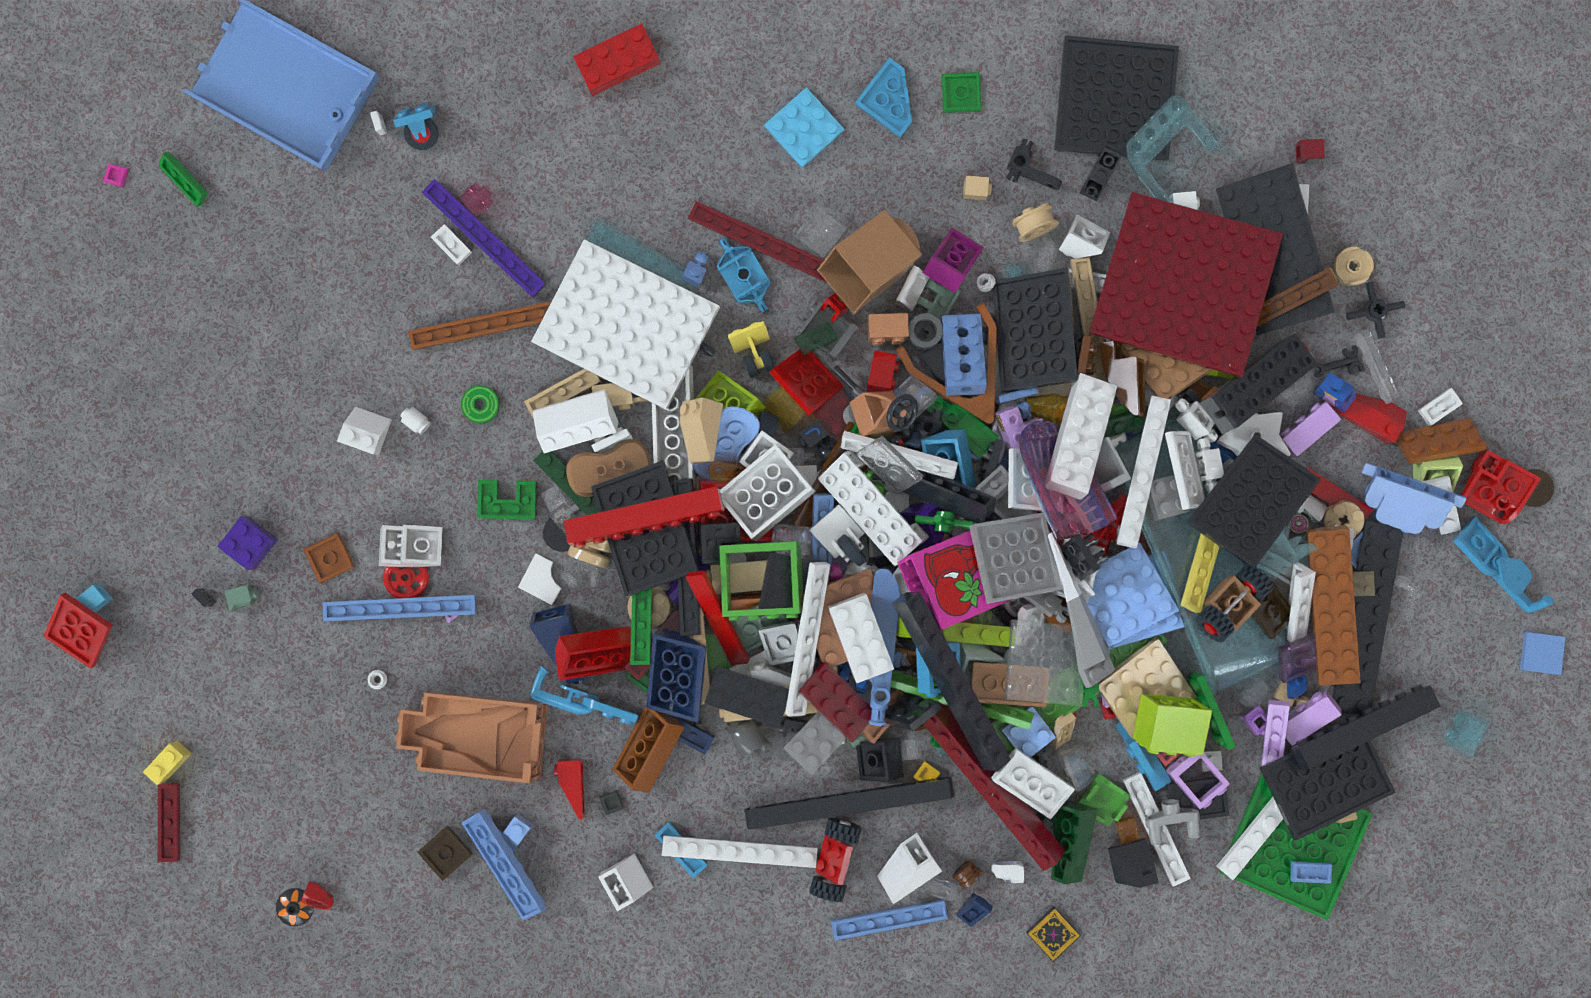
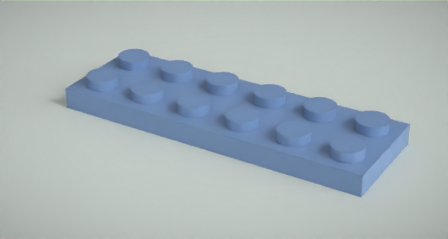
(504, 864)

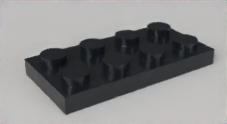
(747, 696)

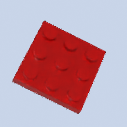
(806, 380)
(77, 630)

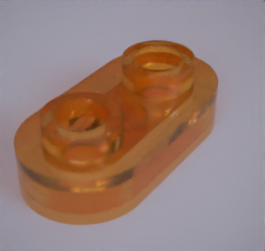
(727, 470)

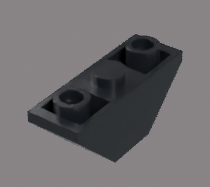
(1100, 173)

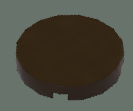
(1543, 491)

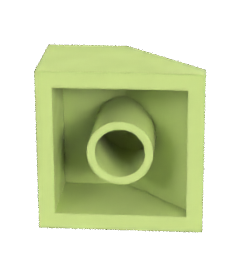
(1439, 468)

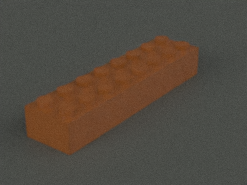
(1333, 606)

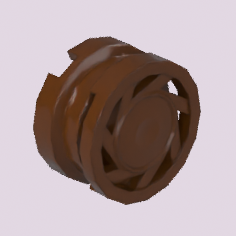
(967, 873)

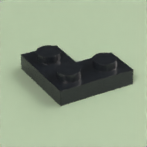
(713, 535)

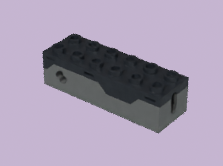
(1260, 383)

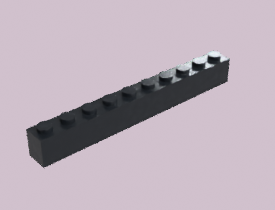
(951, 681)

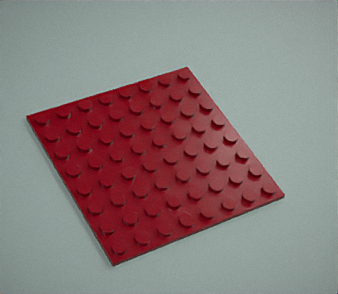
(1186, 284)

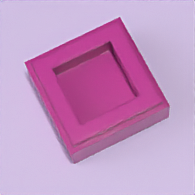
(115, 175)

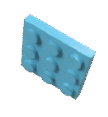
(804, 127)

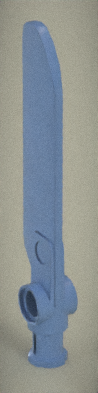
(883, 595)

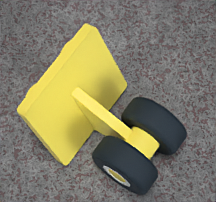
(749, 337)

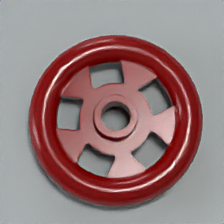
(392, 586)

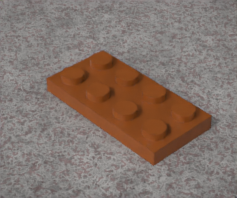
(1440, 441)

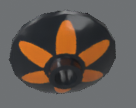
(289, 898)

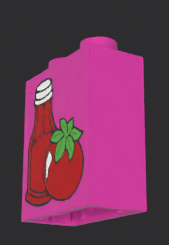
(947, 580)

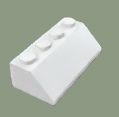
(574, 421)

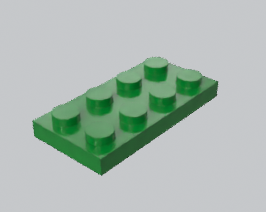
(1204, 695)

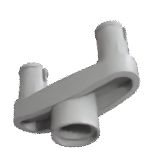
(1172, 814)

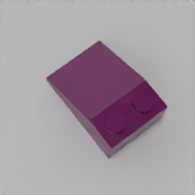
(952, 260)

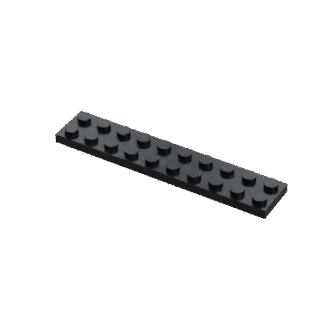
(1378, 553)

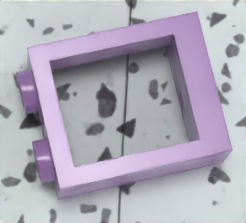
(1184, 763)

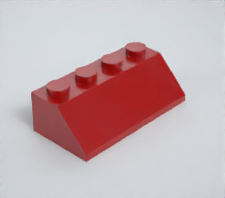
(593, 652)

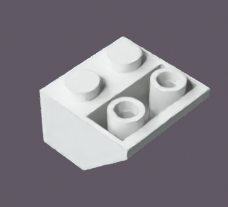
(625, 882)

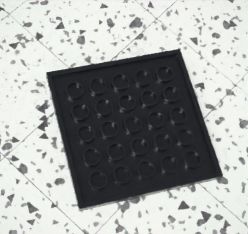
(1111, 92)

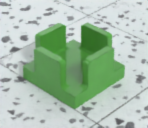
(1105, 797)

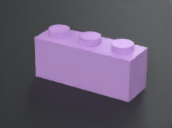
(1309, 428)
(1311, 716)

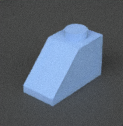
(516, 831)

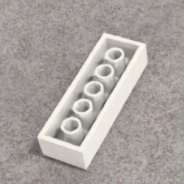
(1080, 436)

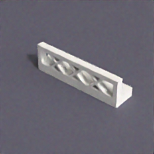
(1300, 601)

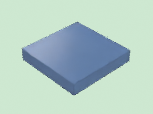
(1542, 653)

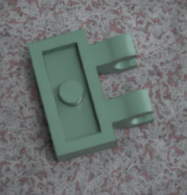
(942, 302)

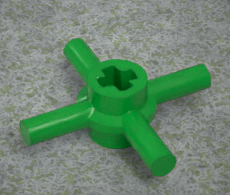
(943, 522)

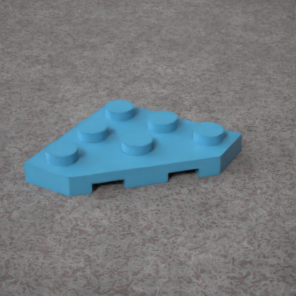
(888, 98)

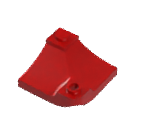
(1498, 486)

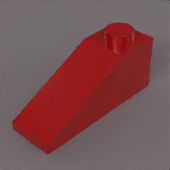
(572, 783)

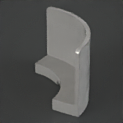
(1109, 467)

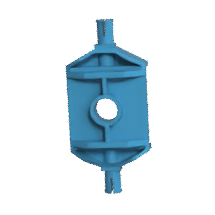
(749, 289)

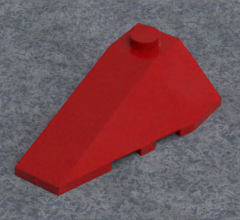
(1108, 533)

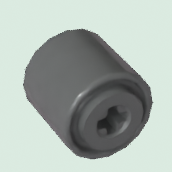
(928, 323)

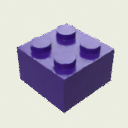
(247, 542)

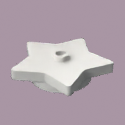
(1264, 425)

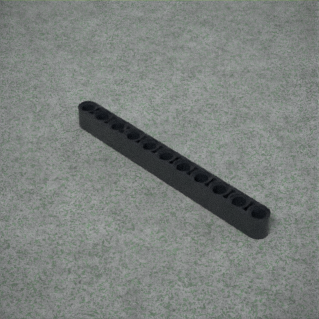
(849, 802)

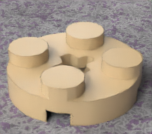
(1357, 256)
(1338, 510)

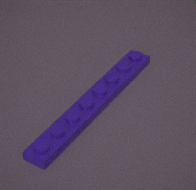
(483, 238)

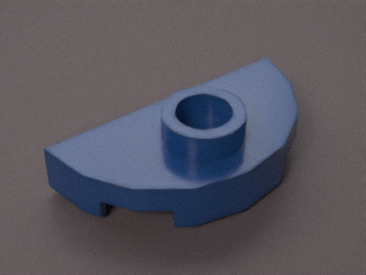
(1296, 687)

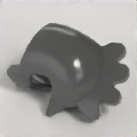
(747, 736)

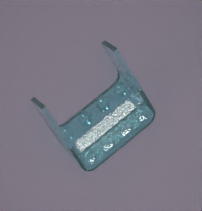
(1157, 133)

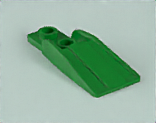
(958, 418)

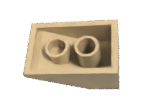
(700, 428)

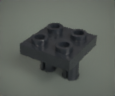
(1081, 558)

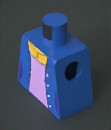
(1335, 392)

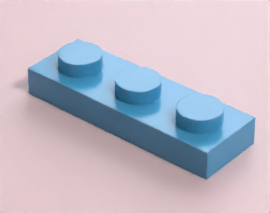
(691, 865)

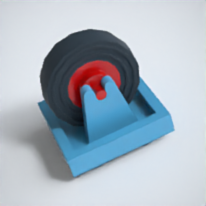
(419, 128)

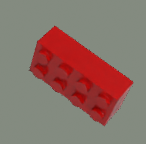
(617, 59)

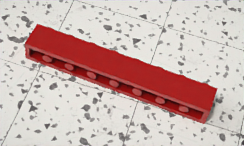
(644, 516)

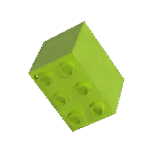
(1172, 725)

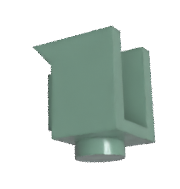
(241, 597)

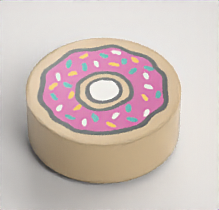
(1298, 523)

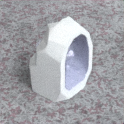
(1009, 871)

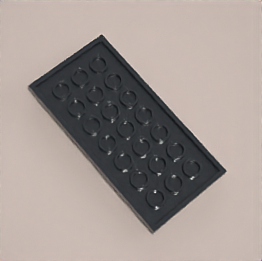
(1277, 204)

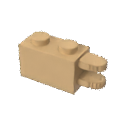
(618, 396)

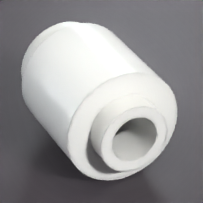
(415, 420)

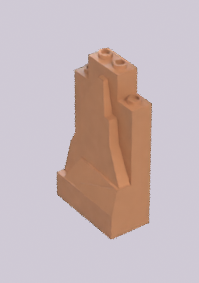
(476, 736)

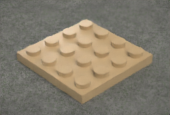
(1146, 672)

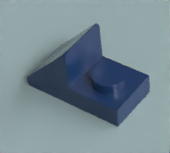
(974, 910)

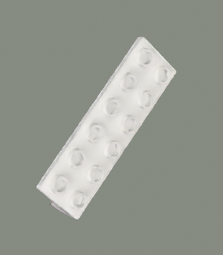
(871, 508)

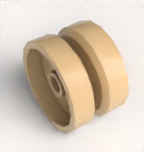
(591, 553)

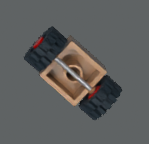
(1233, 603)

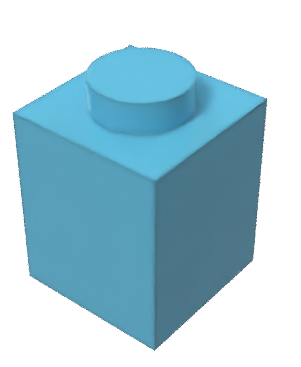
(95, 597)

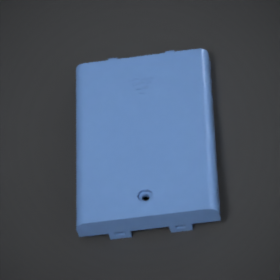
(284, 85)

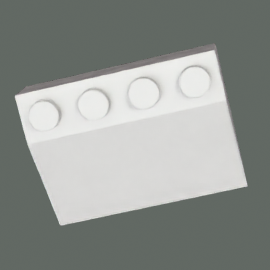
(765, 492)

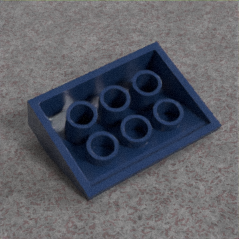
(676, 675)

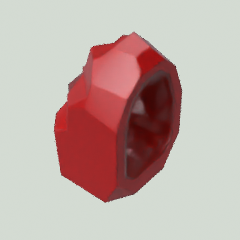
(317, 897)

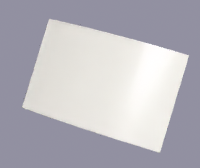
(410, 546)

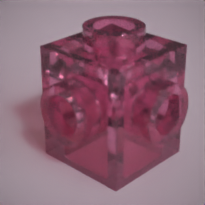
(477, 199)

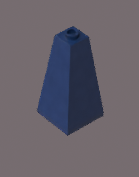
(551, 624)

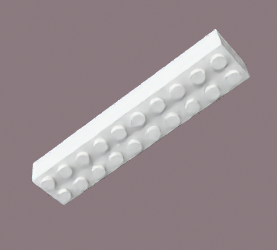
(668, 436)

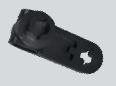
(1025, 154)
(926, 422)

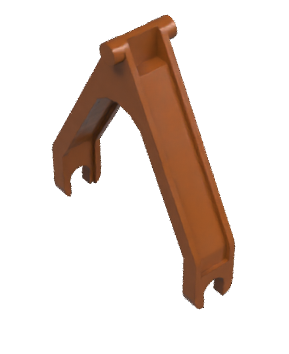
(981, 406)

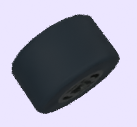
(768, 423)

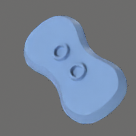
(735, 431)

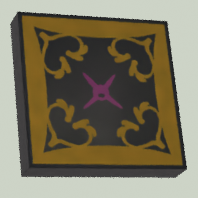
(1053, 934)

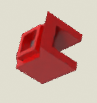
(837, 304)

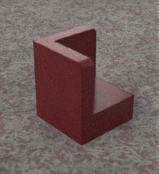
(1309, 150)

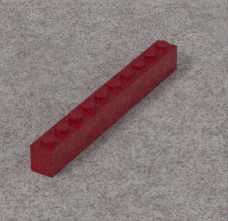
(1009, 808)

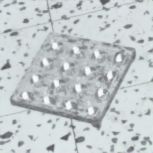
(1042, 664)

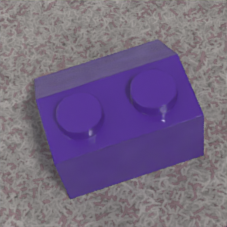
(924, 509)

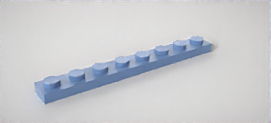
(400, 608)

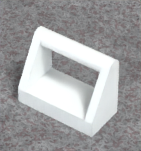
(912, 289)

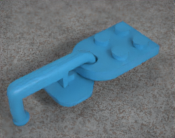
(1493, 561)
(587, 705)

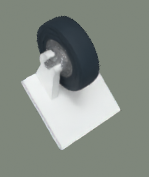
(840, 536)

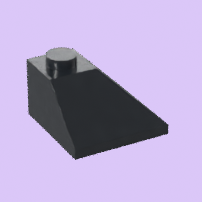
(1133, 864)

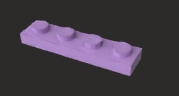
(1275, 731)

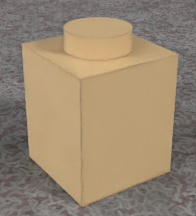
(976, 188)

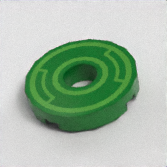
(491, 404)

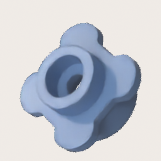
(1025, 410)

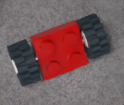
(834, 860)

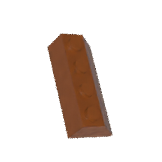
(647, 749)

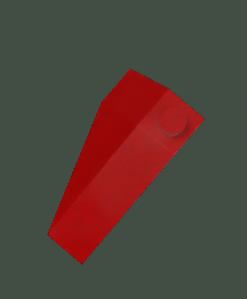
(1375, 417)

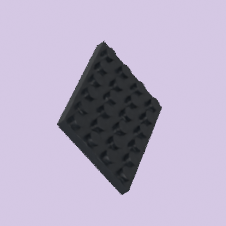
(1035, 330)
(1254, 501)
(654, 556)
(1327, 791)

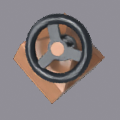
(882, 413)

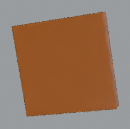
(329, 558)

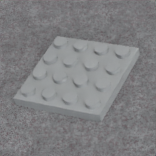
(1015, 558)

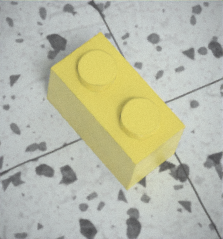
(167, 762)

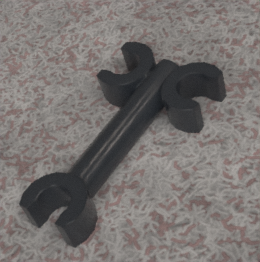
(1351, 360)

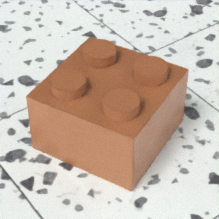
(887, 328)

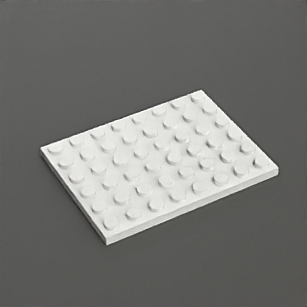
(625, 324)

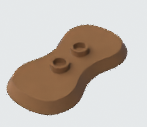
(594, 468)

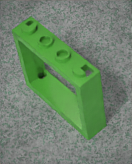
(797, 583)

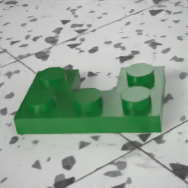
(493, 508)

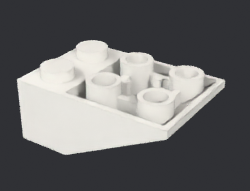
(908, 868)

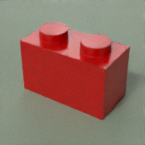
(882, 372)

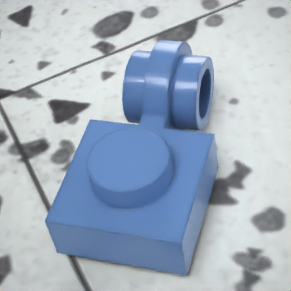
(694, 272)

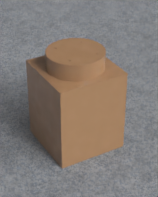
(870, 260)

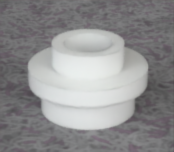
(985, 282)
(371, 679)

